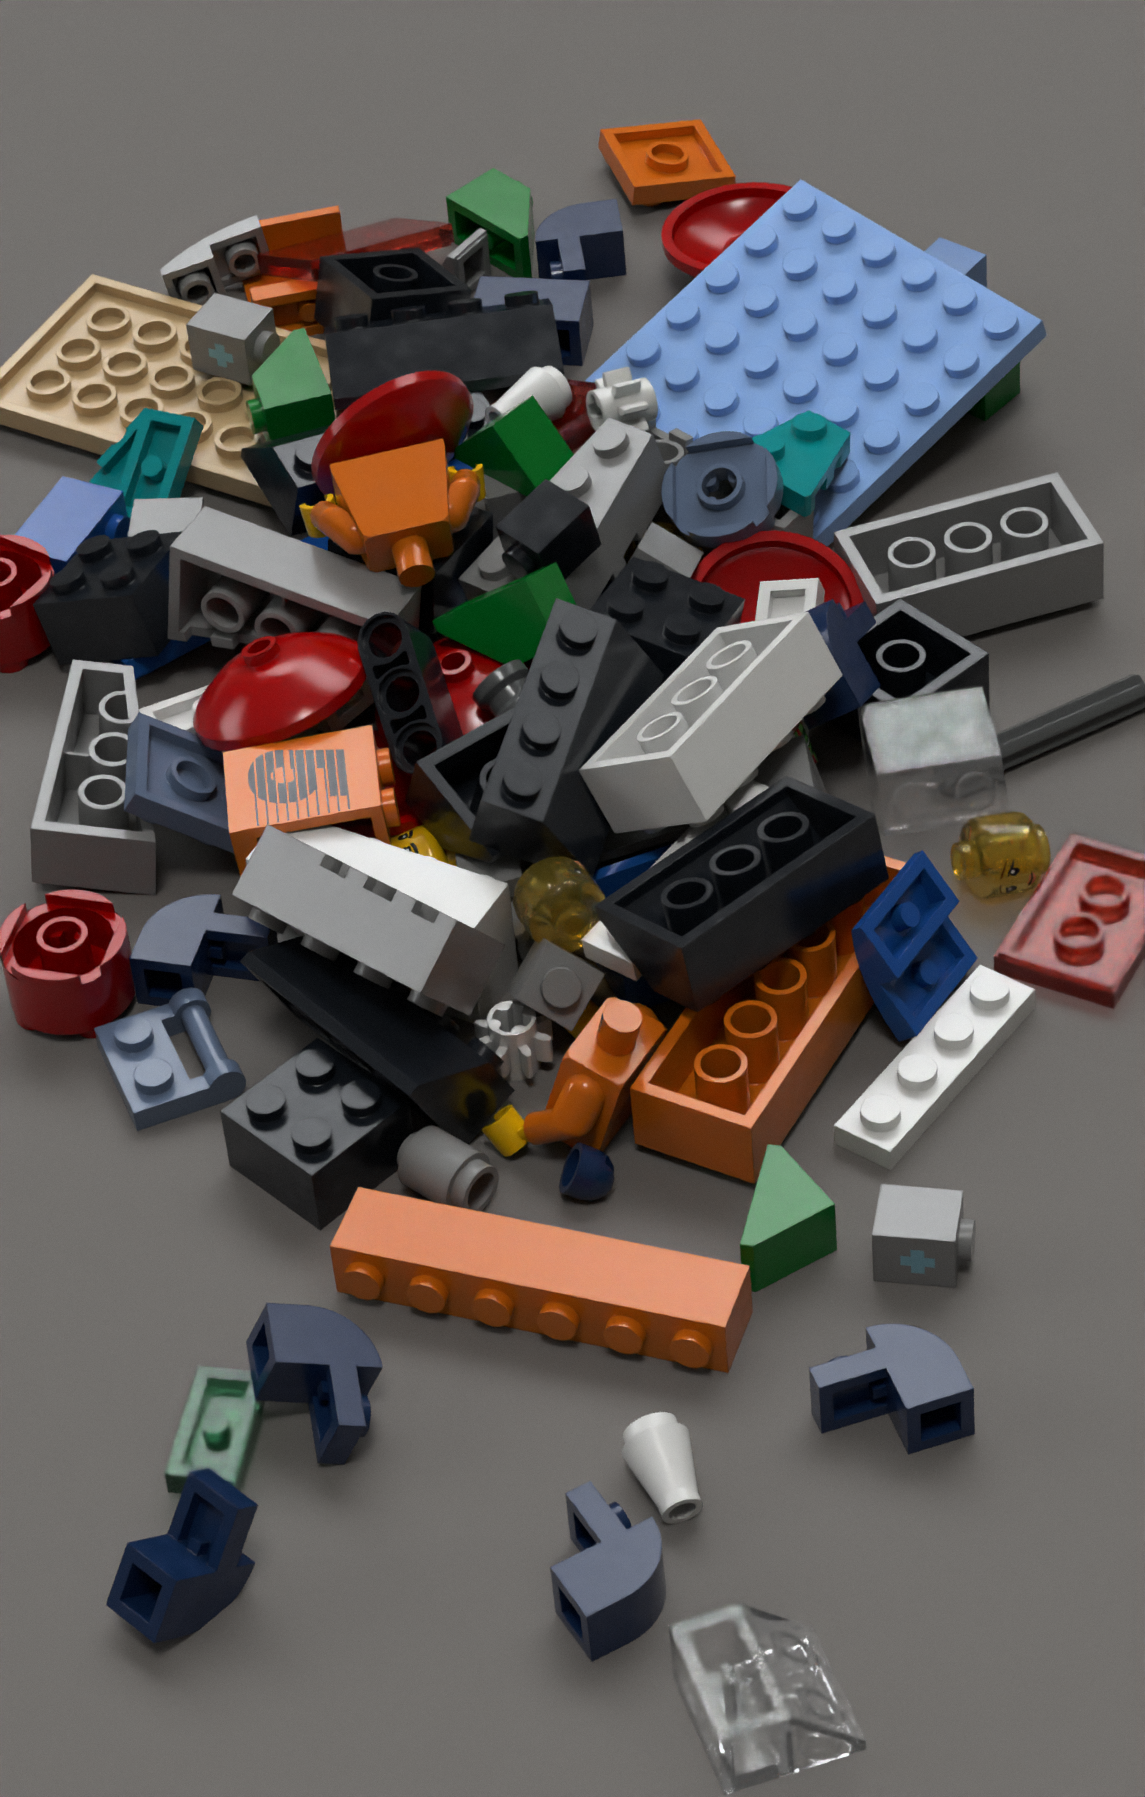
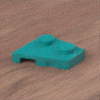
(807, 454)
(150, 457)

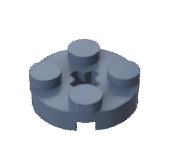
(738, 516)

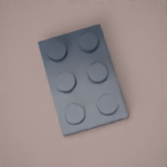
(176, 781)

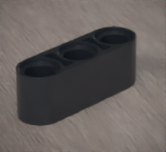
(398, 679)

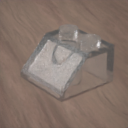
(932, 760)

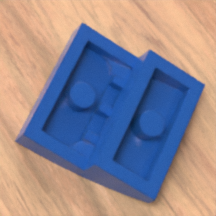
(911, 947)

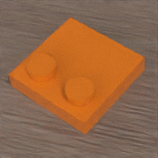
(664, 161)

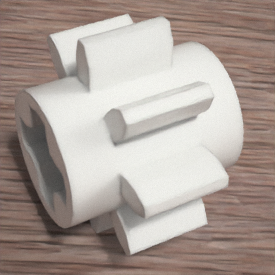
(622, 400)
(517, 1039)

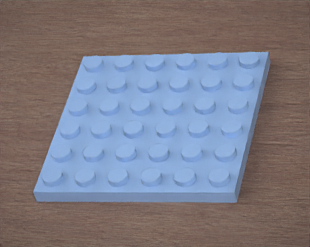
(834, 322)

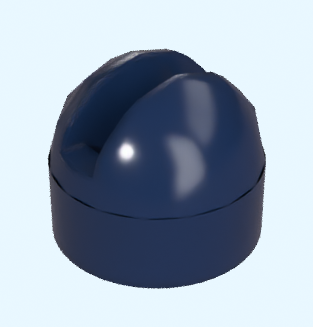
(586, 1173)

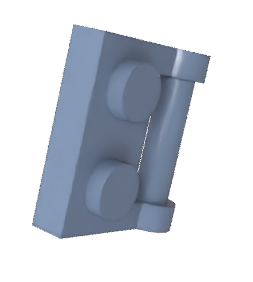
(150, 1070)

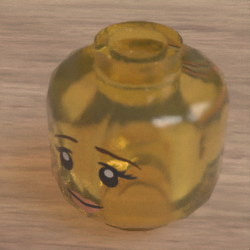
(1000, 854)
(557, 901)

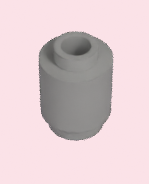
(446, 1169)

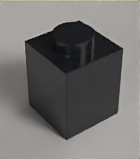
(547, 530)

